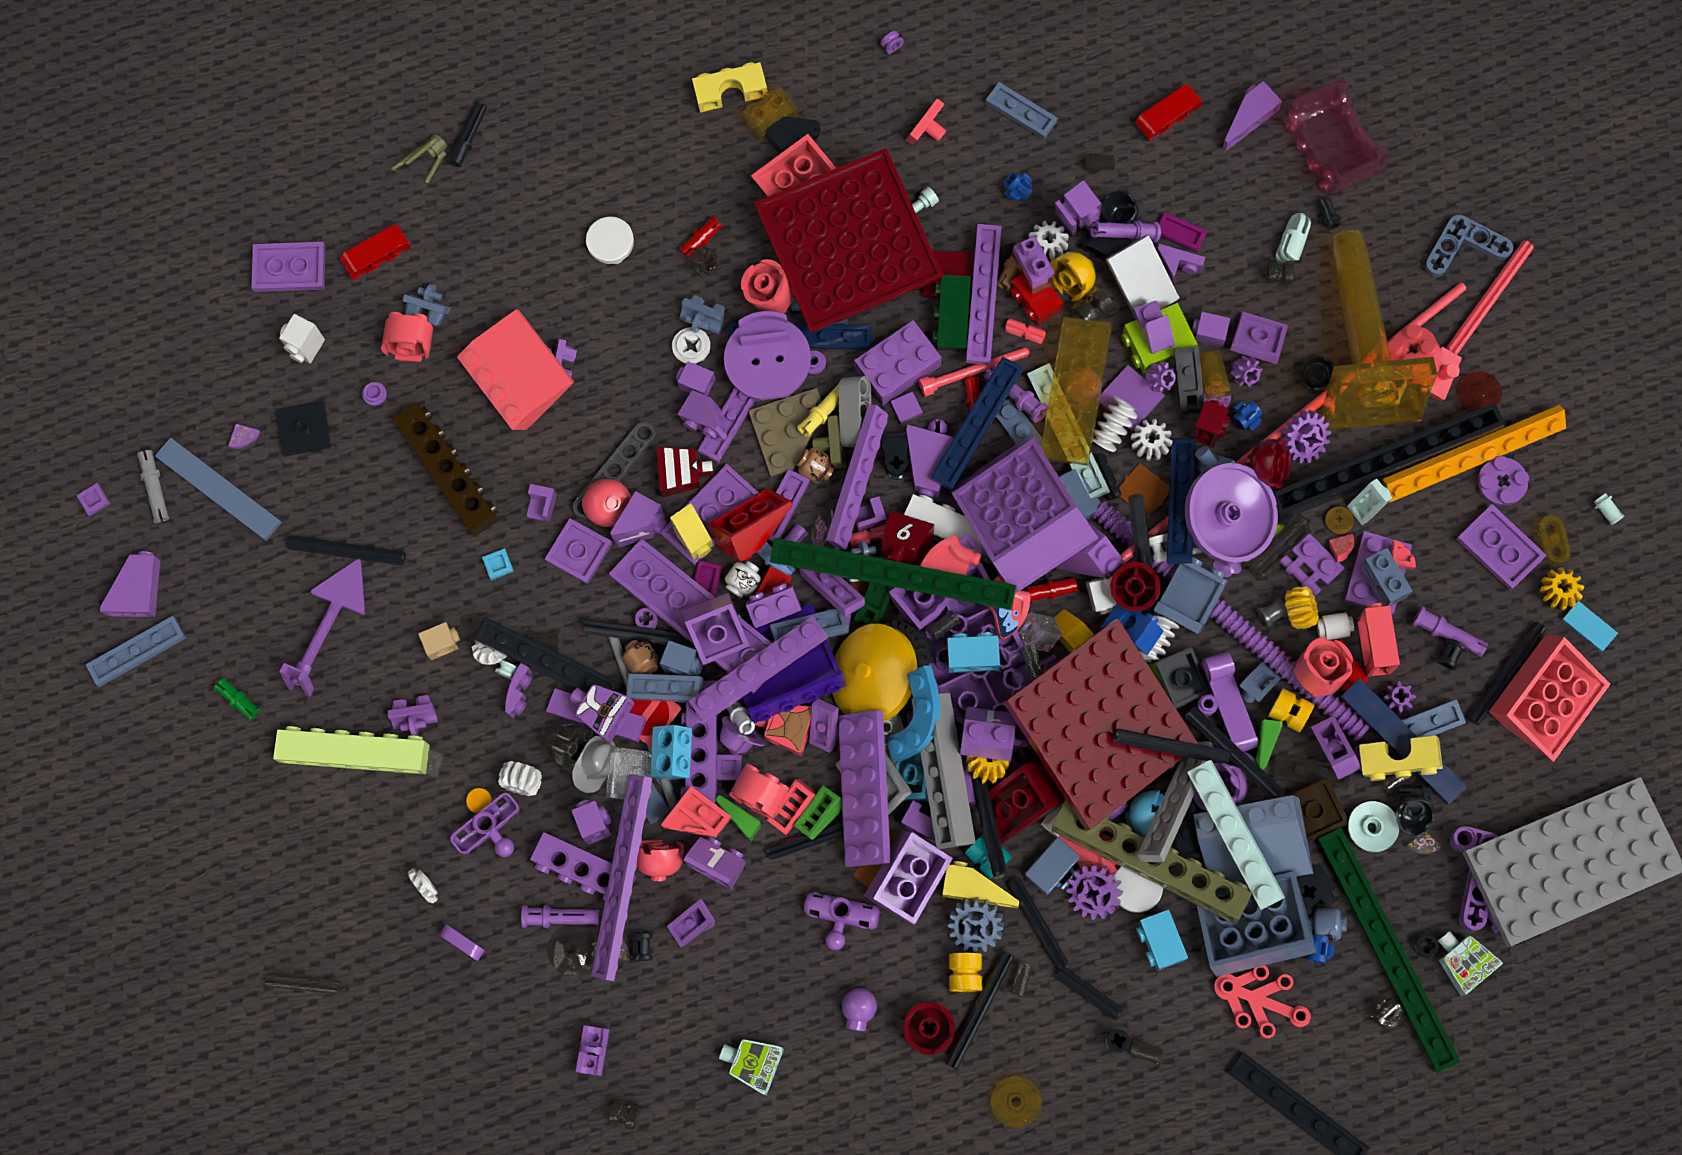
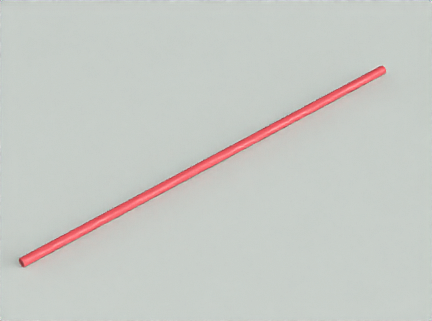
(1317, 402)

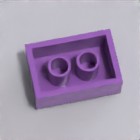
(898, 362)
(910, 878)

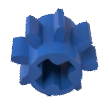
(1018, 186)
(1247, 415)
(1323, 949)

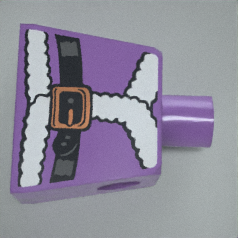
(602, 709)

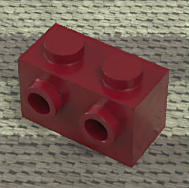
(1211, 423)

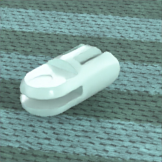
(1293, 238)

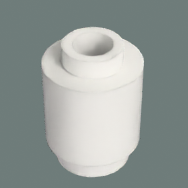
(1335, 626)

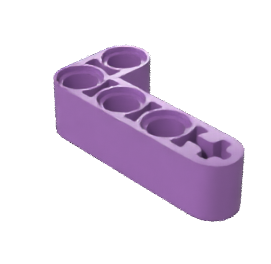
(1231, 708)
(1475, 838)

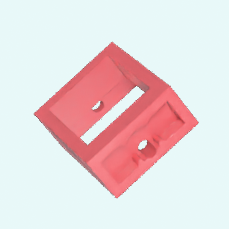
(1378, 640)

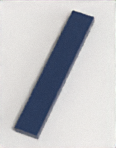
(832, 337)
(976, 423)
(1181, 478)
(1398, 736)

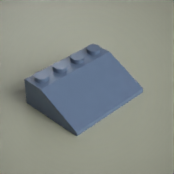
(1277, 830)
(1260, 935)

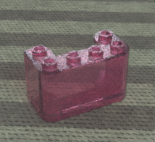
(1334, 138)

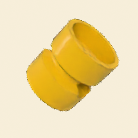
(1283, 705)
(965, 972)

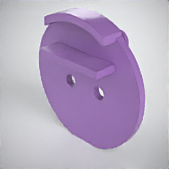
(764, 338)

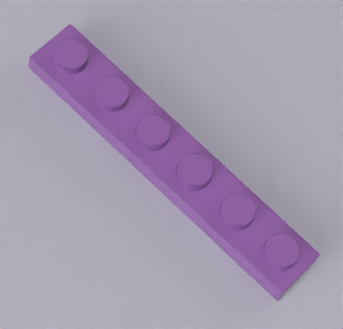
(983, 294)
(857, 477)
(758, 669)

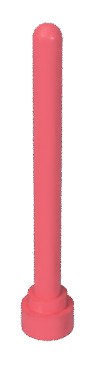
(929, 385)

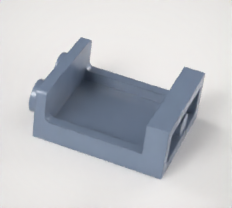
(1192, 595)

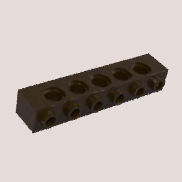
(408, 422)

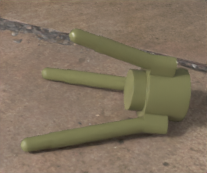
(433, 148)

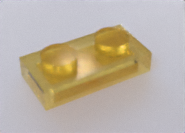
(1214, 375)

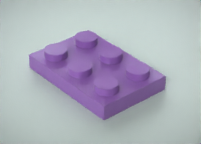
(288, 266)
(1501, 547)
(1360, 590)

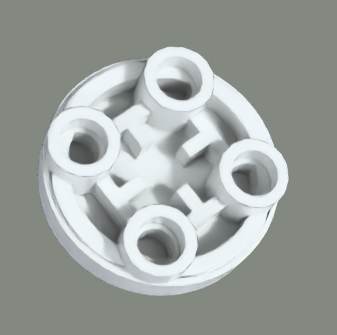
(609, 240)
(1138, 893)

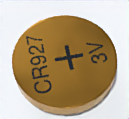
(1339, 520)

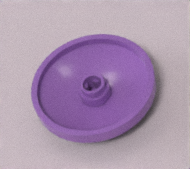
(1231, 513)

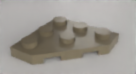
(778, 430)

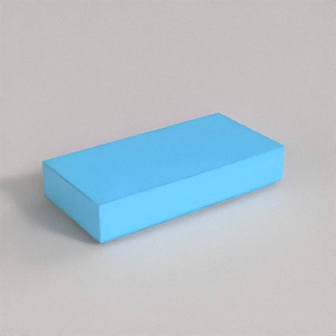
(1589, 626)

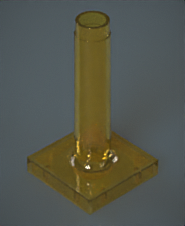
(1373, 387)

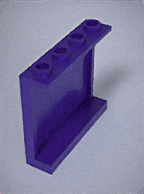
(799, 682)

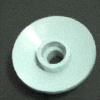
(1384, 820)

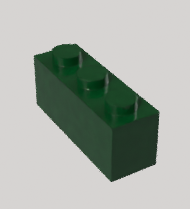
(952, 313)

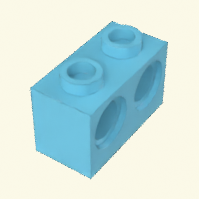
(671, 752)

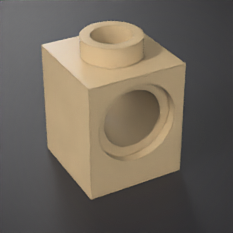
(439, 640)

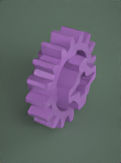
(1306, 436)
(1090, 882)

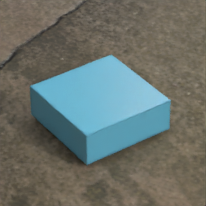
(497, 564)

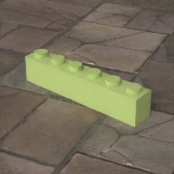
(351, 751)

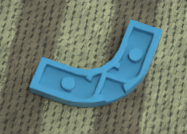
(926, 712)

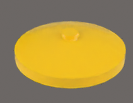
(875, 670)

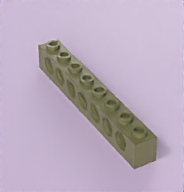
(1159, 874)

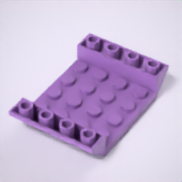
(1023, 513)

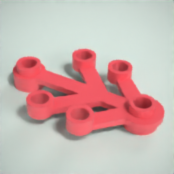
(1258, 1000)

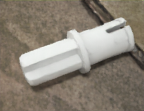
(740, 716)

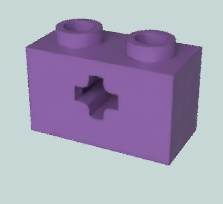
(1336, 747)

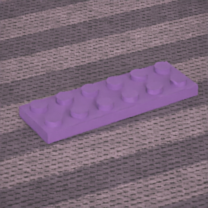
(864, 789)

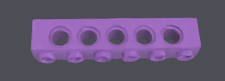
(707, 744)

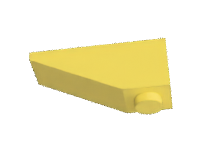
(691, 532)
(966, 882)

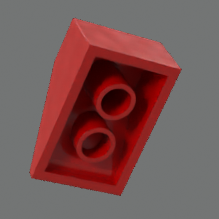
(749, 524)

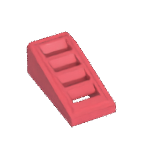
(797, 784)

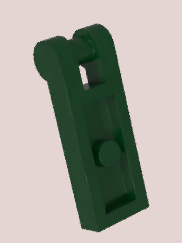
(876, 600)

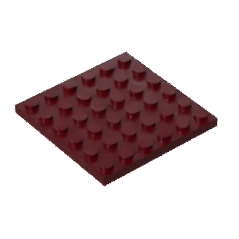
(848, 240)
(1072, 720)

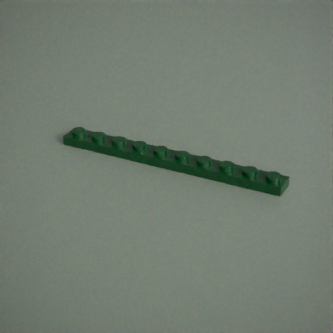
(893, 574)
(1389, 951)

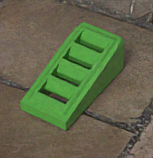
(1267, 737)
(829, 814)
(745, 822)

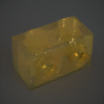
(768, 111)

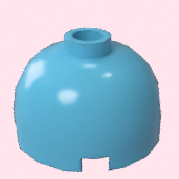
(1143, 811)

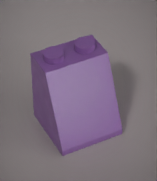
(1095, 560)

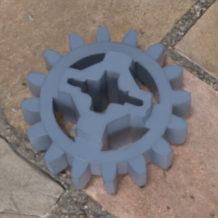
(976, 914)

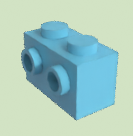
(973, 653)
(1162, 940)

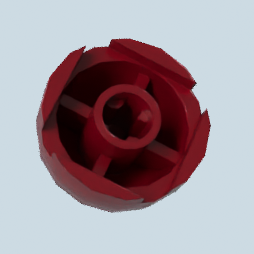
(1270, 462)
(1135, 586)

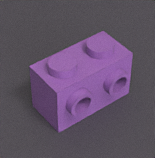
(773, 605)
(592, 821)

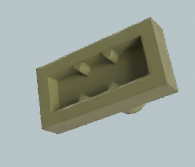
(832, 443)

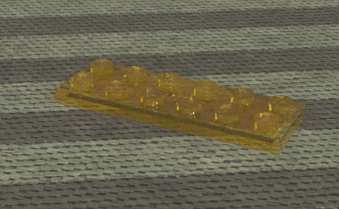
(1076, 390)

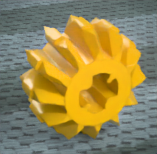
(1556, 594)
(1301, 607)
(986, 768)

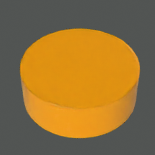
(478, 800)

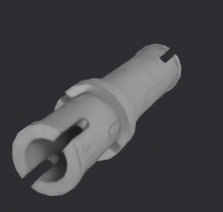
(152, 484)

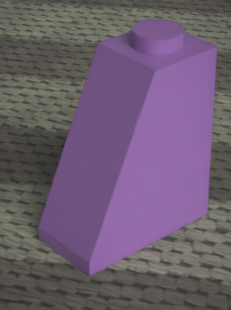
(925, 453)
(134, 588)

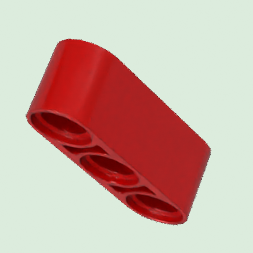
(1168, 111)
(374, 251)

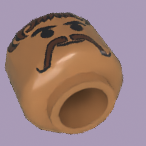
(640, 657)

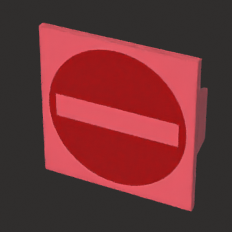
(657, 714)

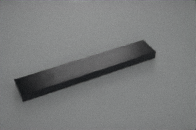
(540, 657)
(1295, 1107)

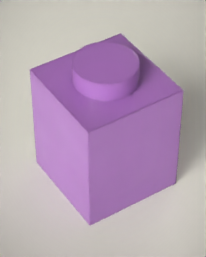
(1211, 329)
(695, 378)

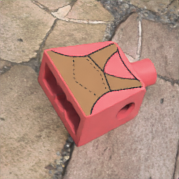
(789, 729)

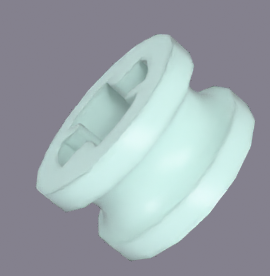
(506, 669)

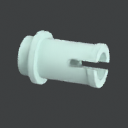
(1608, 509)

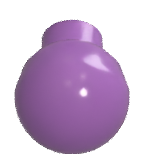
(859, 1008)

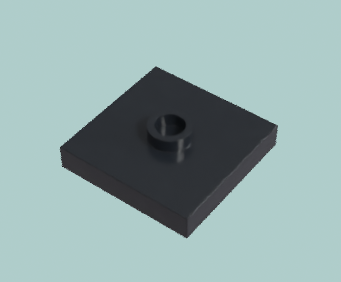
(303, 428)
(1181, 677)

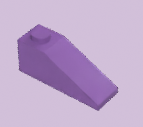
(1255, 109)

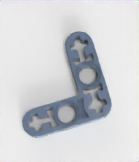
(1466, 236)

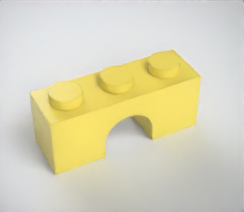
(711, 86)
(1424, 757)

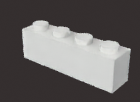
(946, 520)

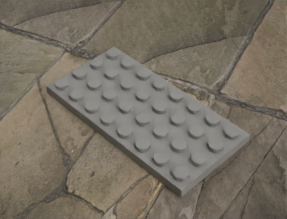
(1573, 862)

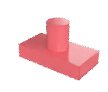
(928, 125)
(1446, 374)

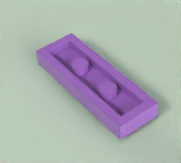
(793, 488)
(835, 590)

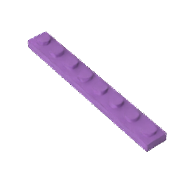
(621, 877)

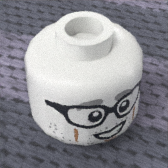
(743, 579)

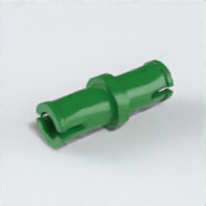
(237, 699)

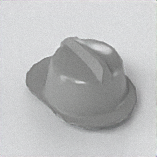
(592, 765)

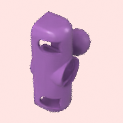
(500, 816)
(835, 939)

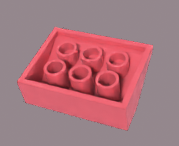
(793, 166)
(515, 370)
(1550, 696)

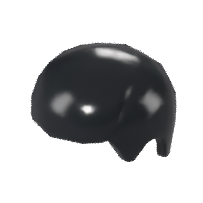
(1123, 204)
(1319, 368)
(1414, 815)

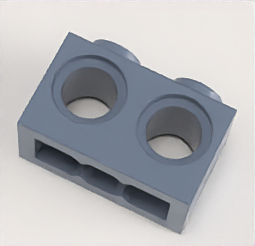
(1386, 578)
(681, 660)

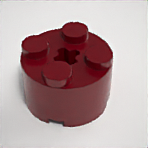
(929, 1013)

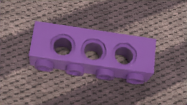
(550, 847)

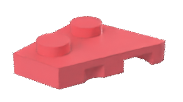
(696, 815)

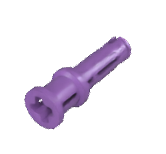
(1132, 231)
(1024, 400)
(1439, 627)
(547, 916)

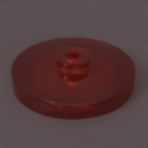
(1478, 390)

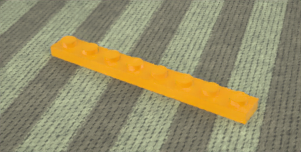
(1475, 453)

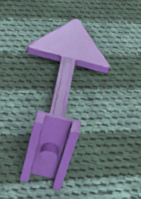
(342, 590)

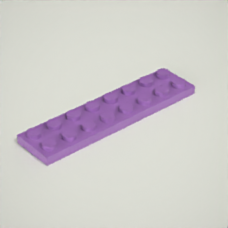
(669, 592)

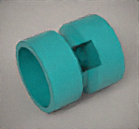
(978, 854)

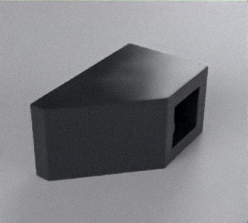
(790, 130)

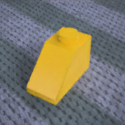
(1072, 629)

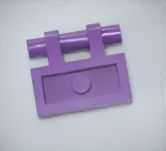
(1316, 559)

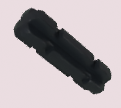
(1108, 476)

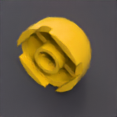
(1073, 269)

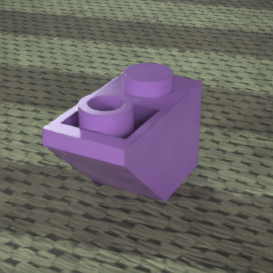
(703, 414)

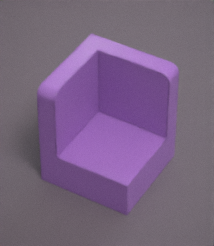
(541, 502)
(871, 515)

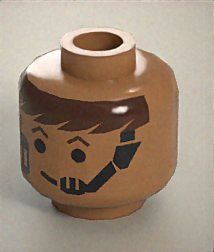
(814, 465)

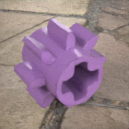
(1246, 371)
(1160, 376)
(1403, 692)

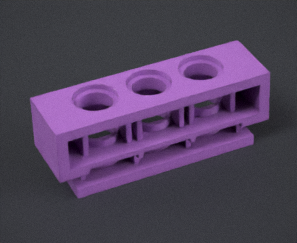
(1079, 208)

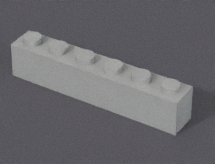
(947, 782)

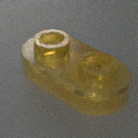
(1555, 540)

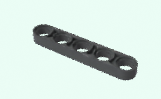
(618, 459)

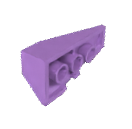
(921, 607)

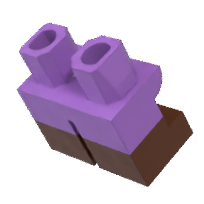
(1033, 265)

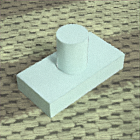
(1369, 501)

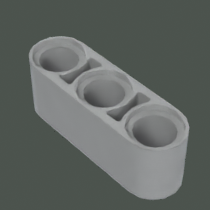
(853, 403)

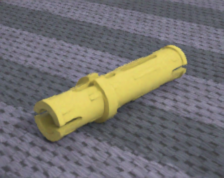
(819, 414)

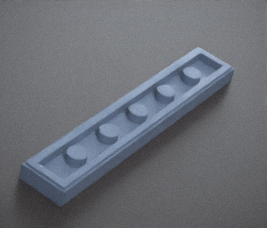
(218, 489)

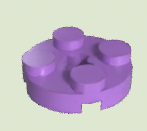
(1489, 483)

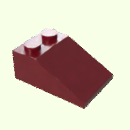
(1024, 799)

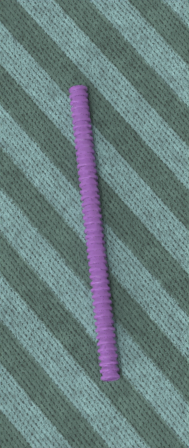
(1242, 631)

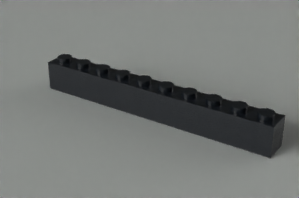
(1386, 461)

